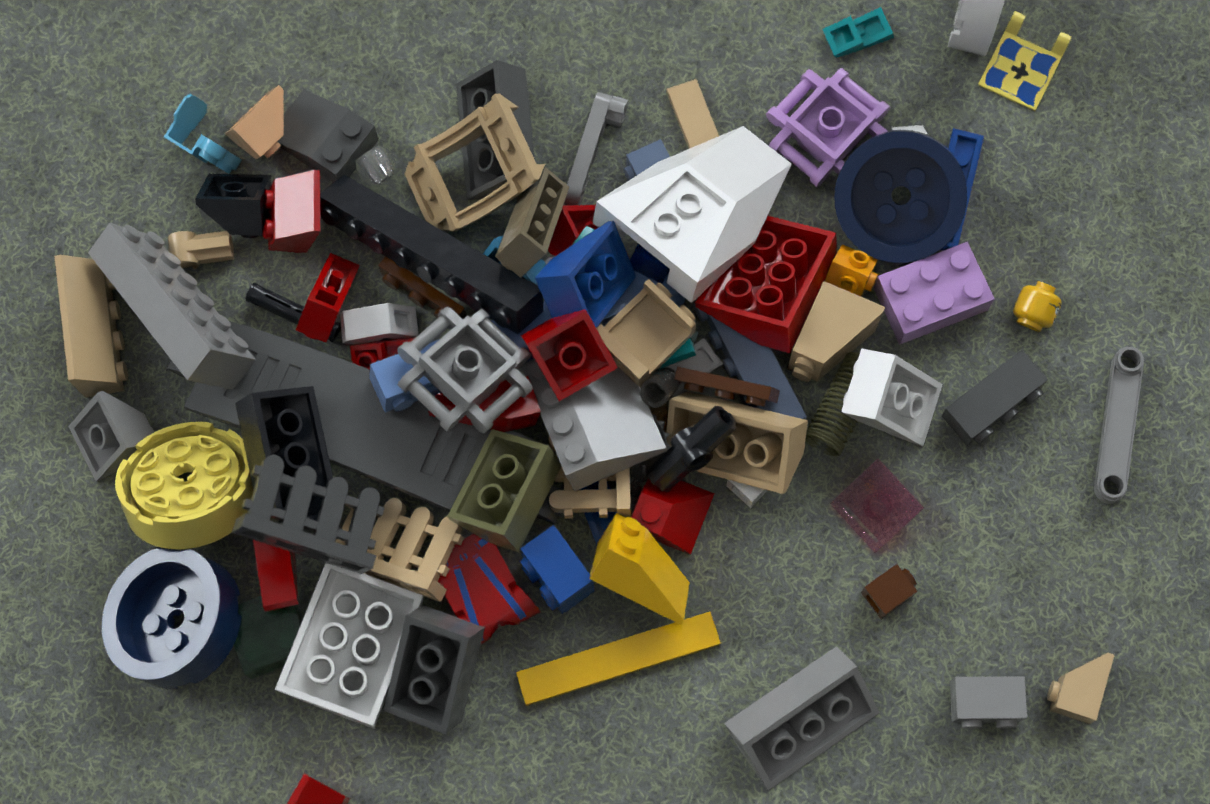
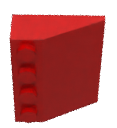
(773, 283)

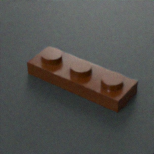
(419, 291)
(726, 387)

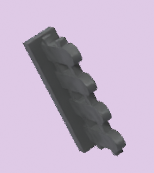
(290, 534)

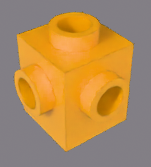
(852, 271)

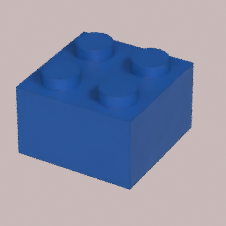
(557, 570)

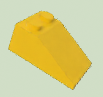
(639, 569)

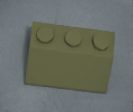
(505, 489)

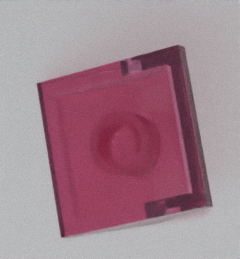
(879, 503)

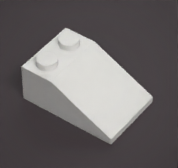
(891, 396)

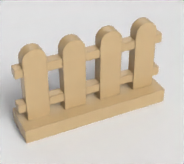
(601, 500)
(405, 554)

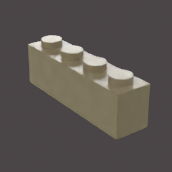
(532, 223)

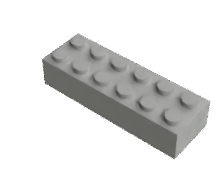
(172, 306)

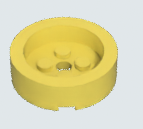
(190, 512)

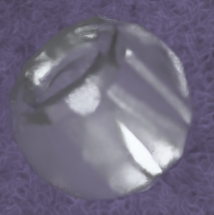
(376, 166)

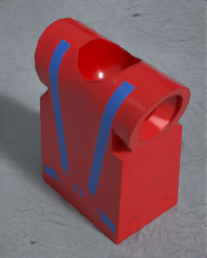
(484, 588)

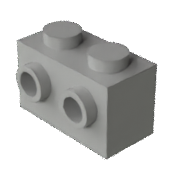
(988, 700)

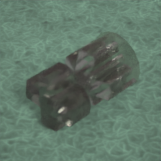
(638, 474)

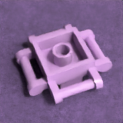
(826, 123)

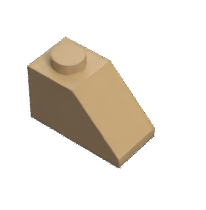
(1081, 690)

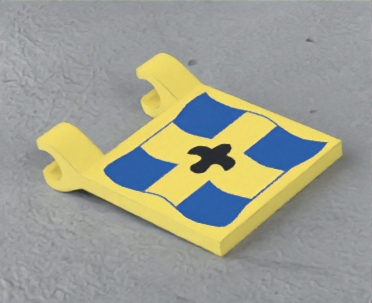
(1022, 68)

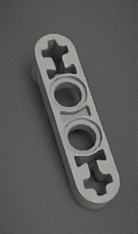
(605, 110)

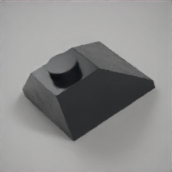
(236, 202)

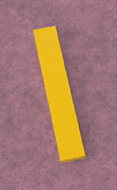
(618, 658)

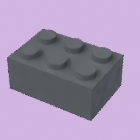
(433, 669)

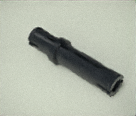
(281, 306)

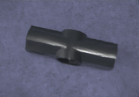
(691, 448)

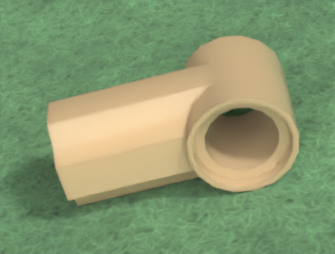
(201, 248)

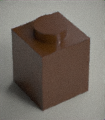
(890, 590)

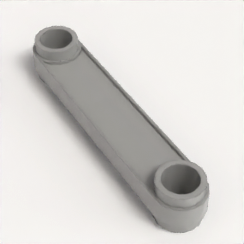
(1119, 425)

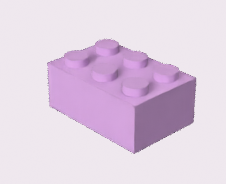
(933, 293)

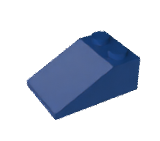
(587, 275)

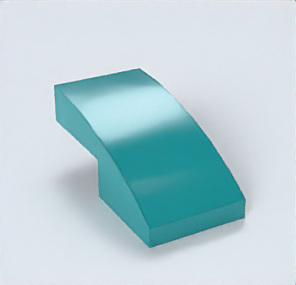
(857, 34)

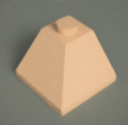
(261, 125)

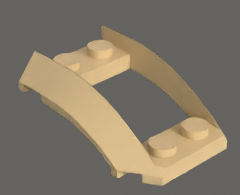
(511, 151)

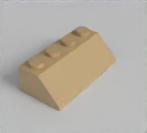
(90, 327)
(760, 450)

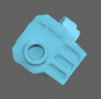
(186, 118)

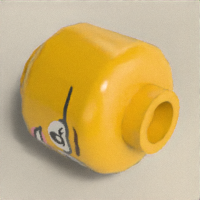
(1037, 306)

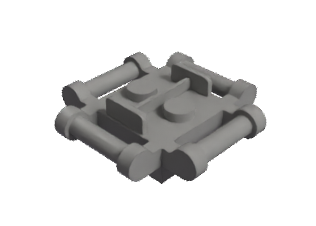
(465, 368)

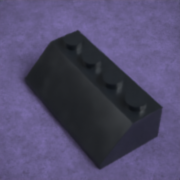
(285, 426)

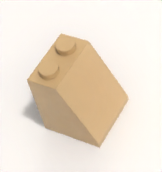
(832, 329)

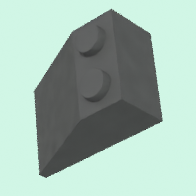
(326, 135)

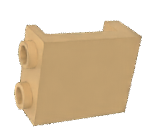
(647, 332)

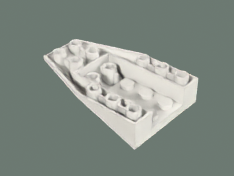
(699, 207)

